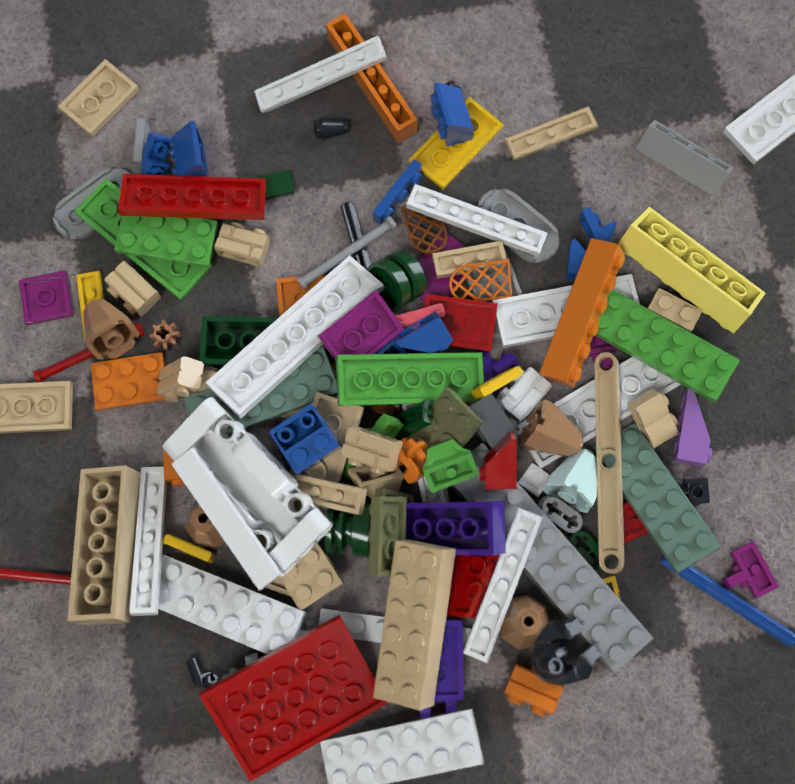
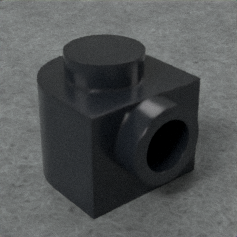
(696, 490)

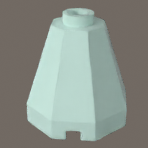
(575, 481)

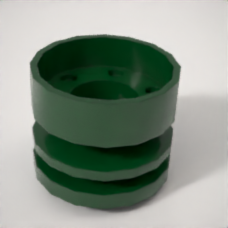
(347, 531)

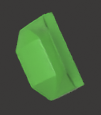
(448, 465)

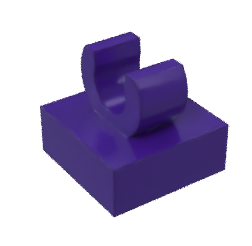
(507, 362)

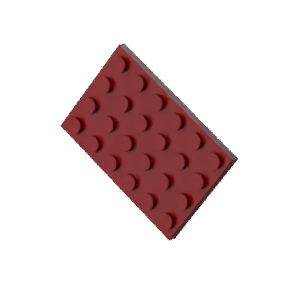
(292, 698)

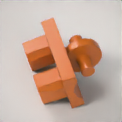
(413, 458)

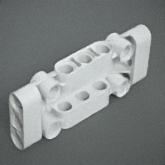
(253, 482)

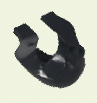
(549, 658)

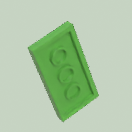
(168, 239)

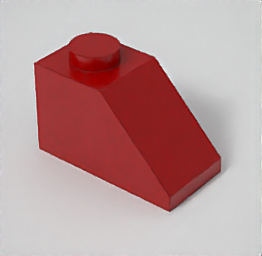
(501, 465)

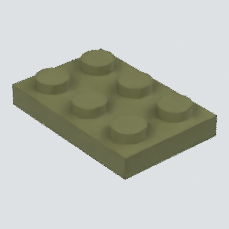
(450, 420)
(387, 526)

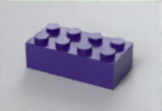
(465, 526)

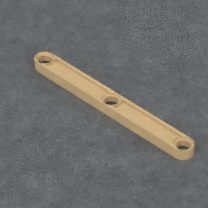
(609, 479)

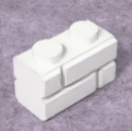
(524, 394)

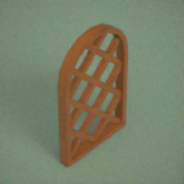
(428, 251)

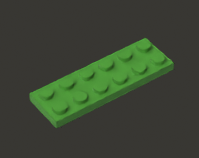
(102, 214)
(665, 346)
(406, 377)

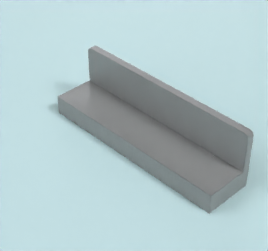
(684, 158)

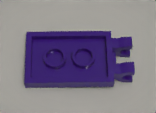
(450, 674)

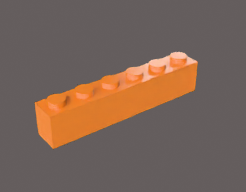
(375, 83)
(582, 312)

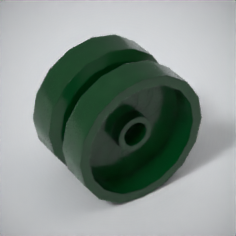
(401, 278)

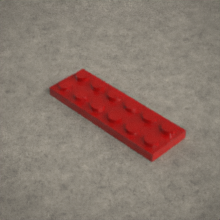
(192, 197)

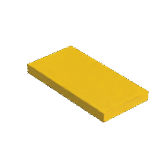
(444, 163)

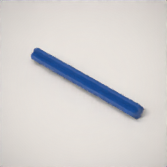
(735, 603)

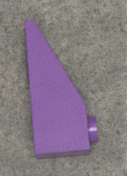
(692, 439)

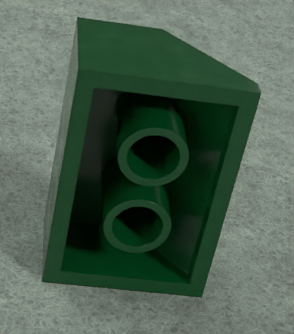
(227, 336)

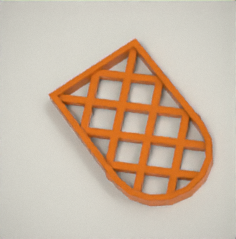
(482, 273)

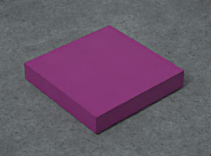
(46, 298)

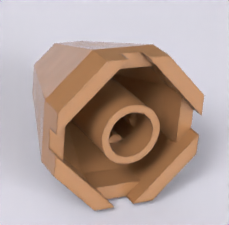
(107, 330)
(550, 432)
(202, 533)
(513, 627)

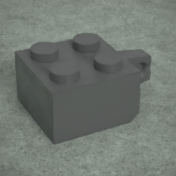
(495, 422)

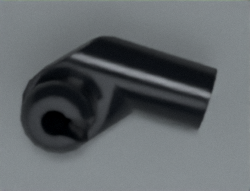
(199, 676)

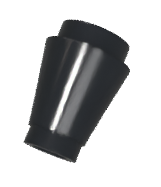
(329, 128)

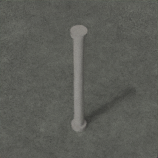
(342, 255)

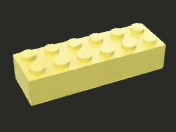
(691, 270)

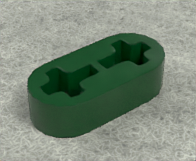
(591, 545)

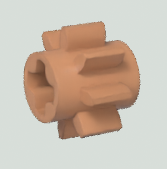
(159, 331)

